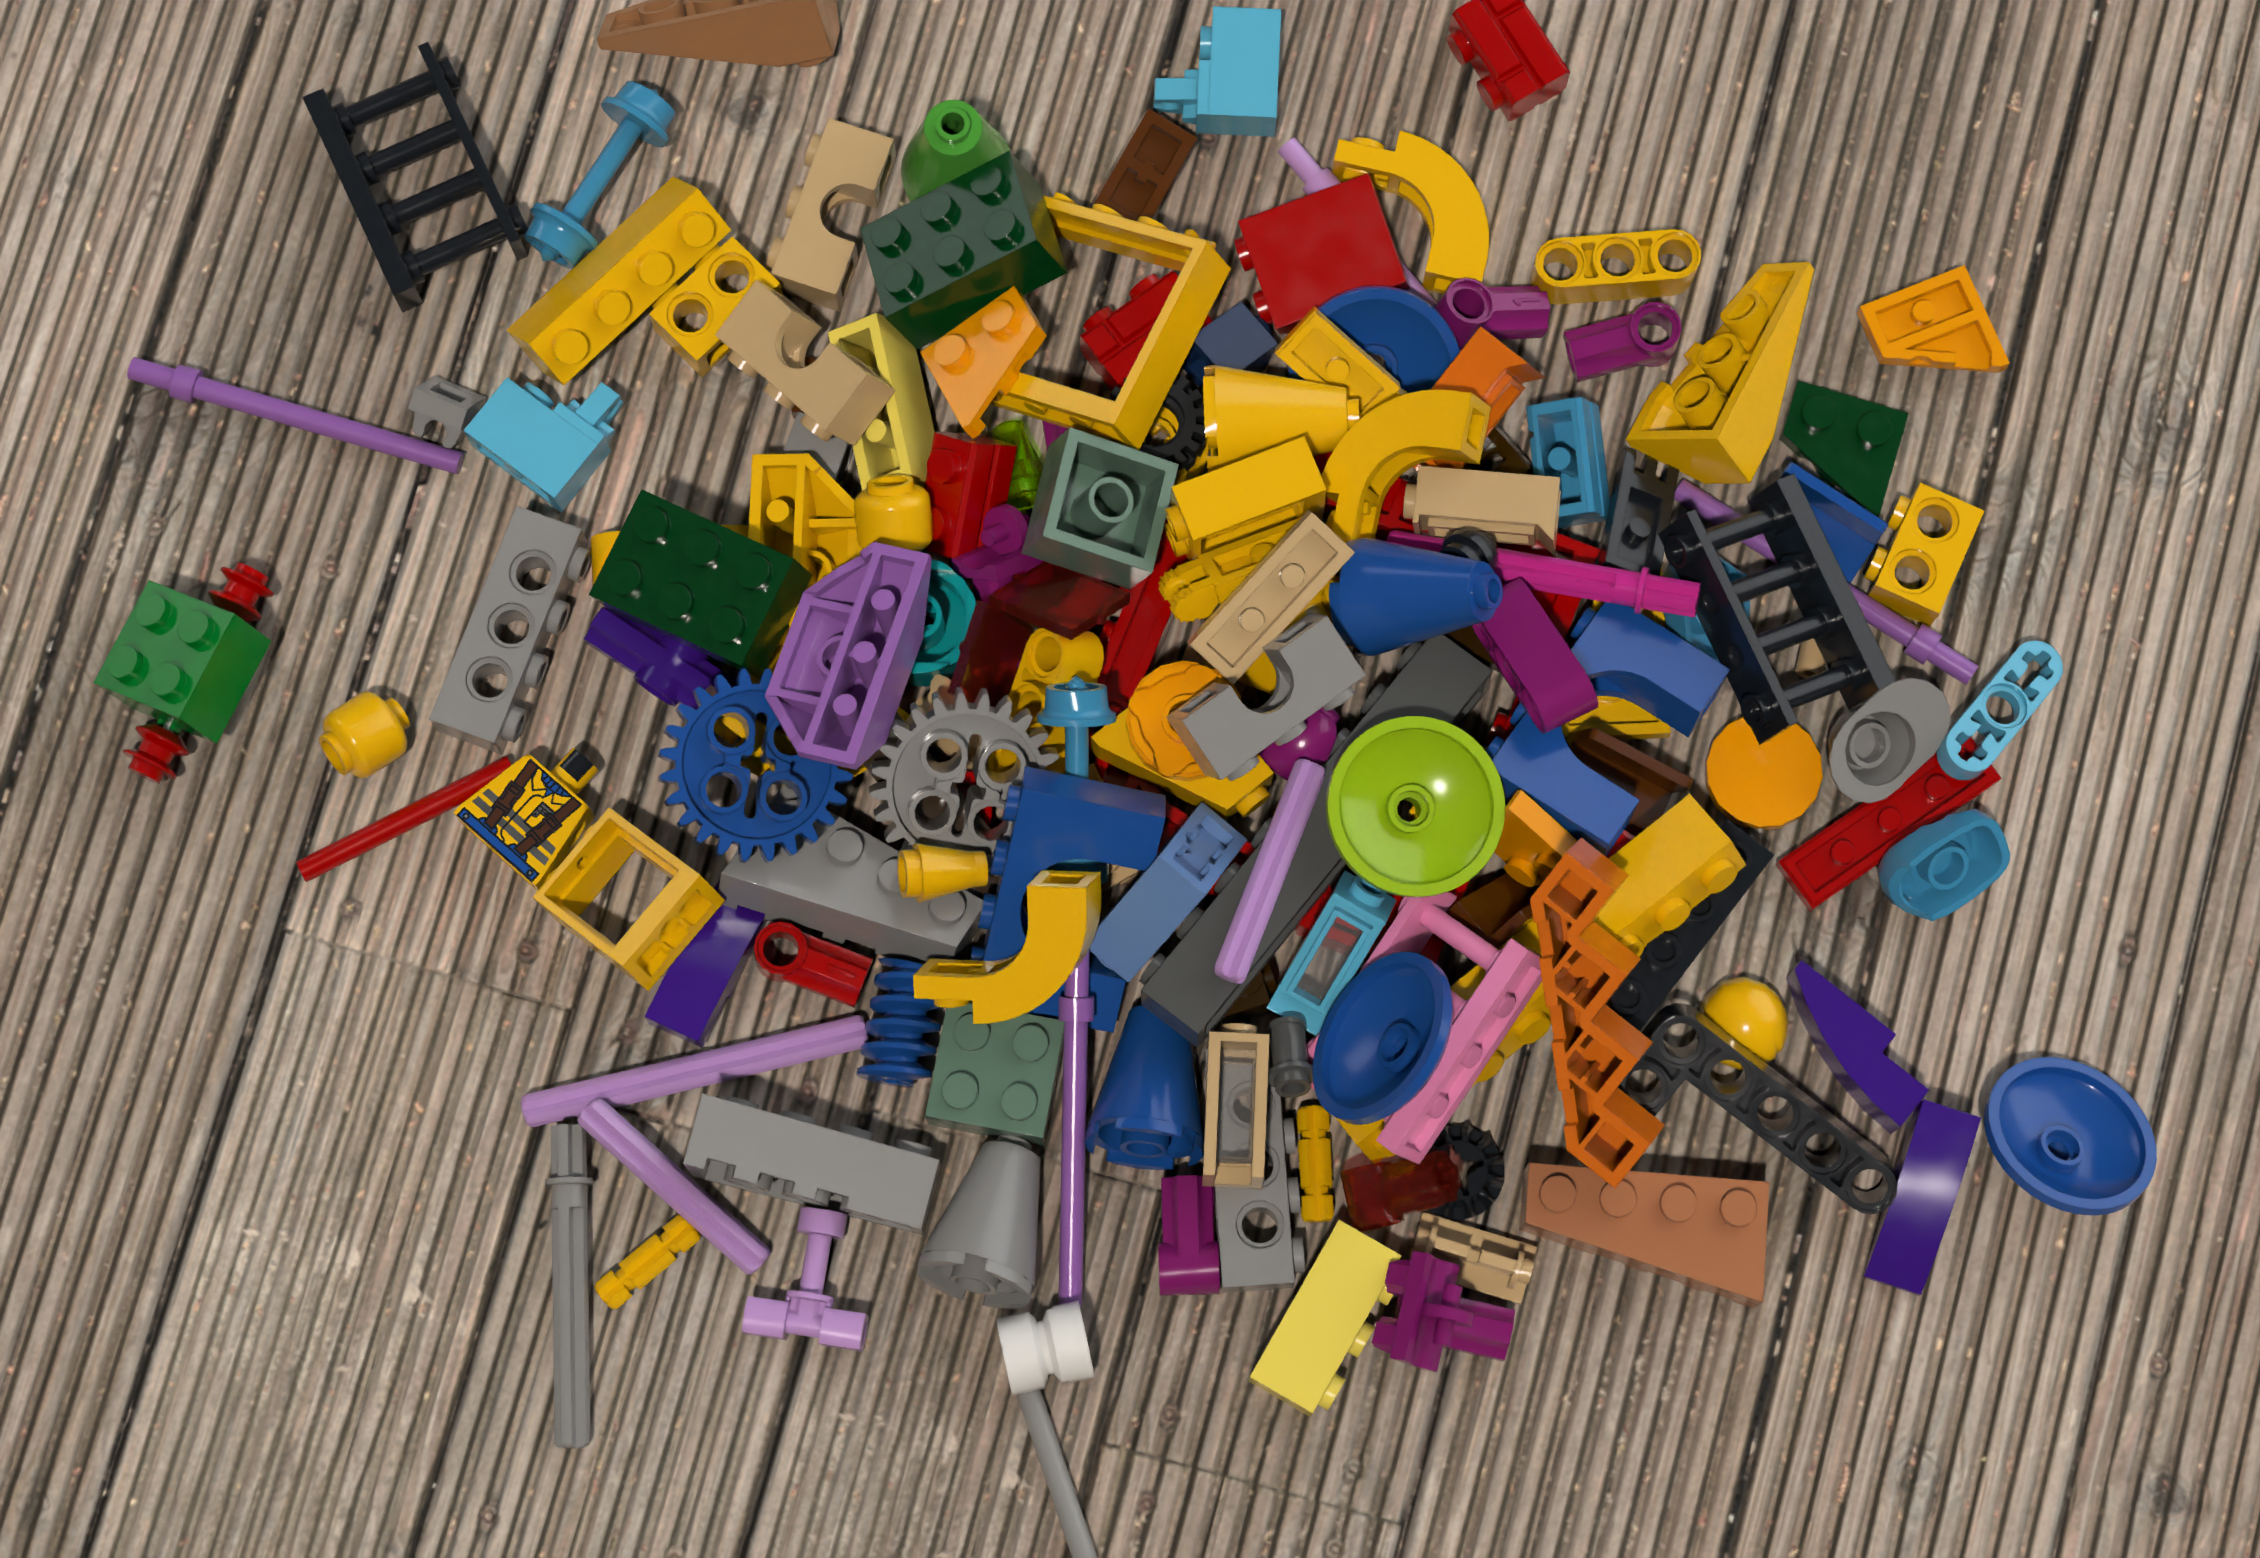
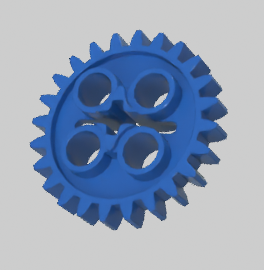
(702, 757)

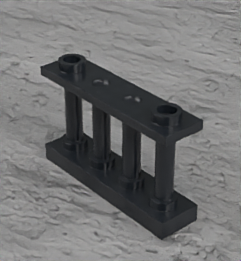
(362, 172)
(1818, 588)

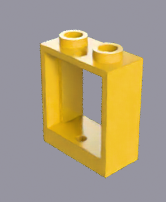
(1244, 499)
(660, 930)

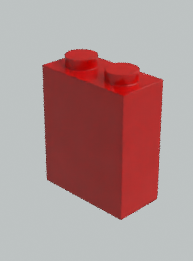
(1318, 250)

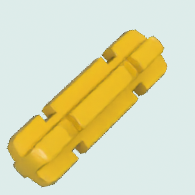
(1315, 1164)
(646, 1262)

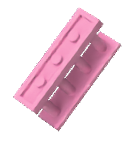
(1476, 1025)

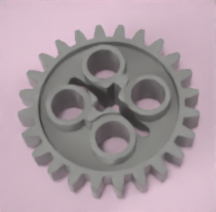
(913, 775)

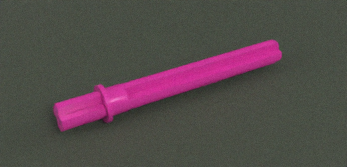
(1582, 579)

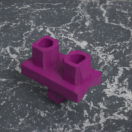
(1000, 556)
(1426, 1311)

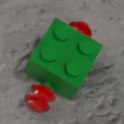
(185, 664)

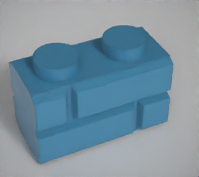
(1571, 447)

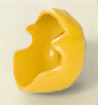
(1749, 1014)

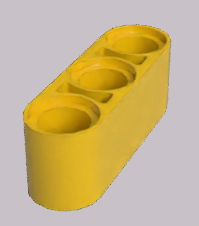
(1635, 249)
(1045, 662)

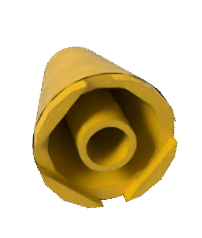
(1260, 411)

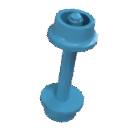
(639, 115)
(1077, 708)

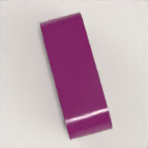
(1536, 660)

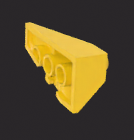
(1729, 396)

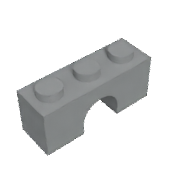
(1311, 674)

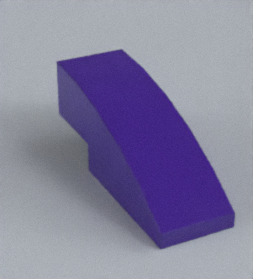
(705, 974)
(1853, 1047)
(1927, 1188)

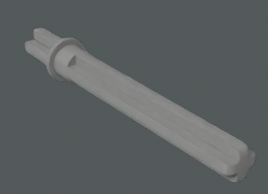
(570, 1285)

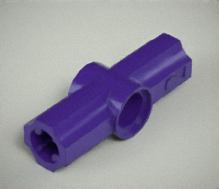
(658, 662)

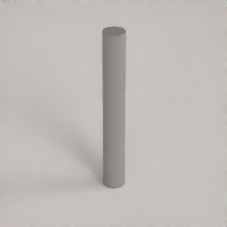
(1056, 1475)

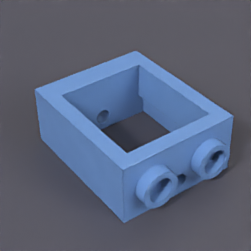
(1166, 892)

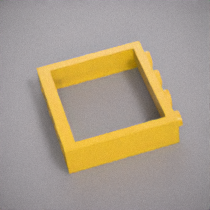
(1168, 343)

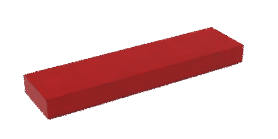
(1867, 832)

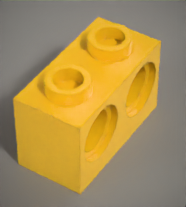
(702, 295)
(1932, 558)

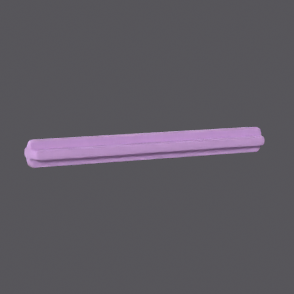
(696, 1070)

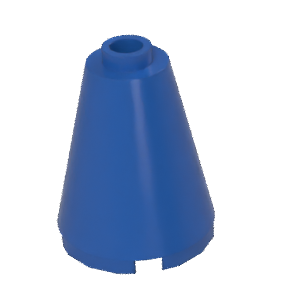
(1407, 595)
(1148, 1098)

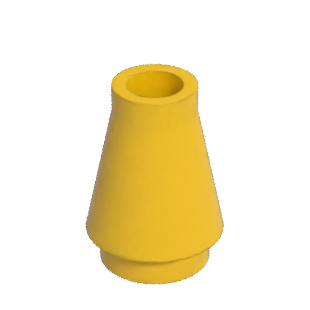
(939, 871)

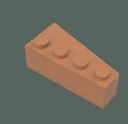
(1670, 1225)

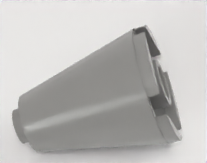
(989, 1229)

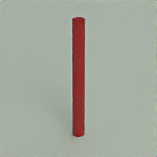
(399, 821)

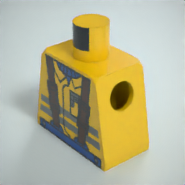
(532, 814)

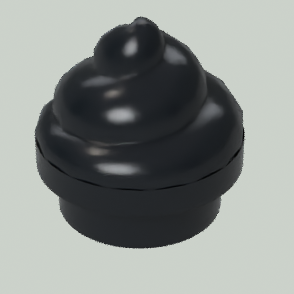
(1471, 545)

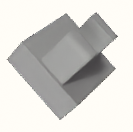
(445, 403)

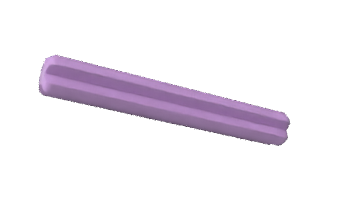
(1269, 871)
(673, 1186)

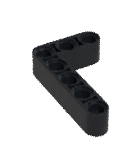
(1746, 1094)

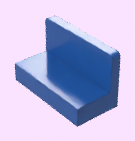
(1846, 525)

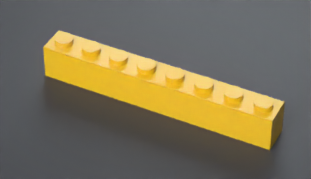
(1669, 873)

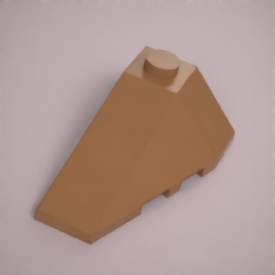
(727, 30)

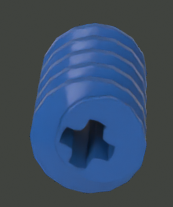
(899, 1029)

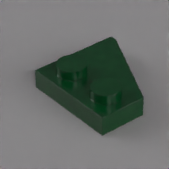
(1845, 440)

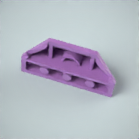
(851, 655)

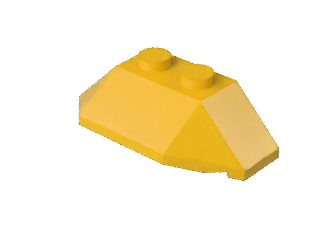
(801, 515)

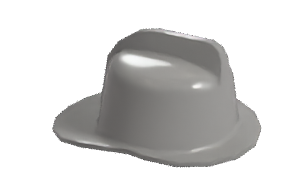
(1887, 739)

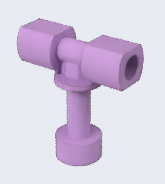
(808, 1310)

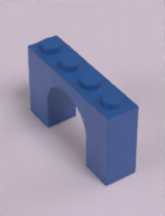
(1627, 660)
(1059, 821)

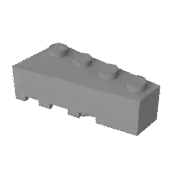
(850, 893)
(812, 1164)

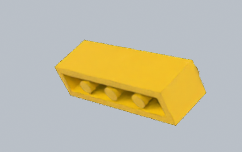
(619, 280)

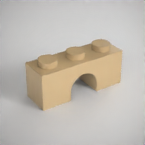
(844, 168)
(772, 339)

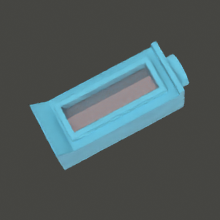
(1332, 951)

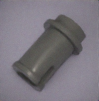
(1290, 1070)

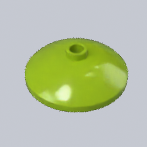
(1454, 799)

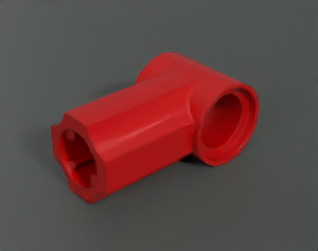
(818, 965)

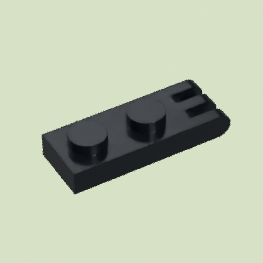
(1637, 513)

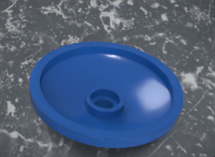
(1399, 328)
(1383, 1038)
(2070, 1136)

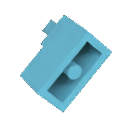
(1235, 77)
(545, 447)

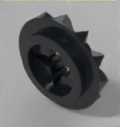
(1482, 1184)

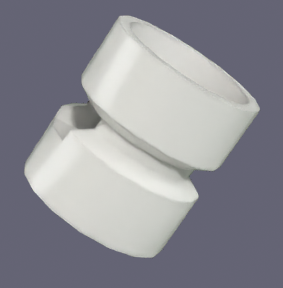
(1045, 1348)

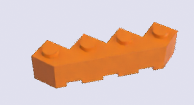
(1591, 1041)

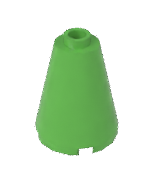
(948, 145)

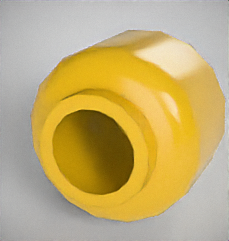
(894, 513)
(364, 734)

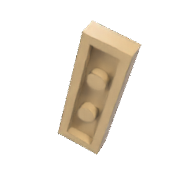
(1270, 597)

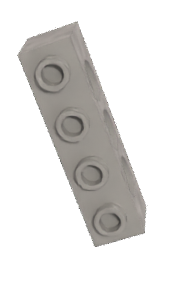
(527, 544)
(1273, 1263)

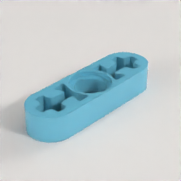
(2023, 703)

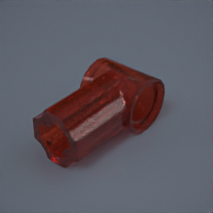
(1385, 1192)

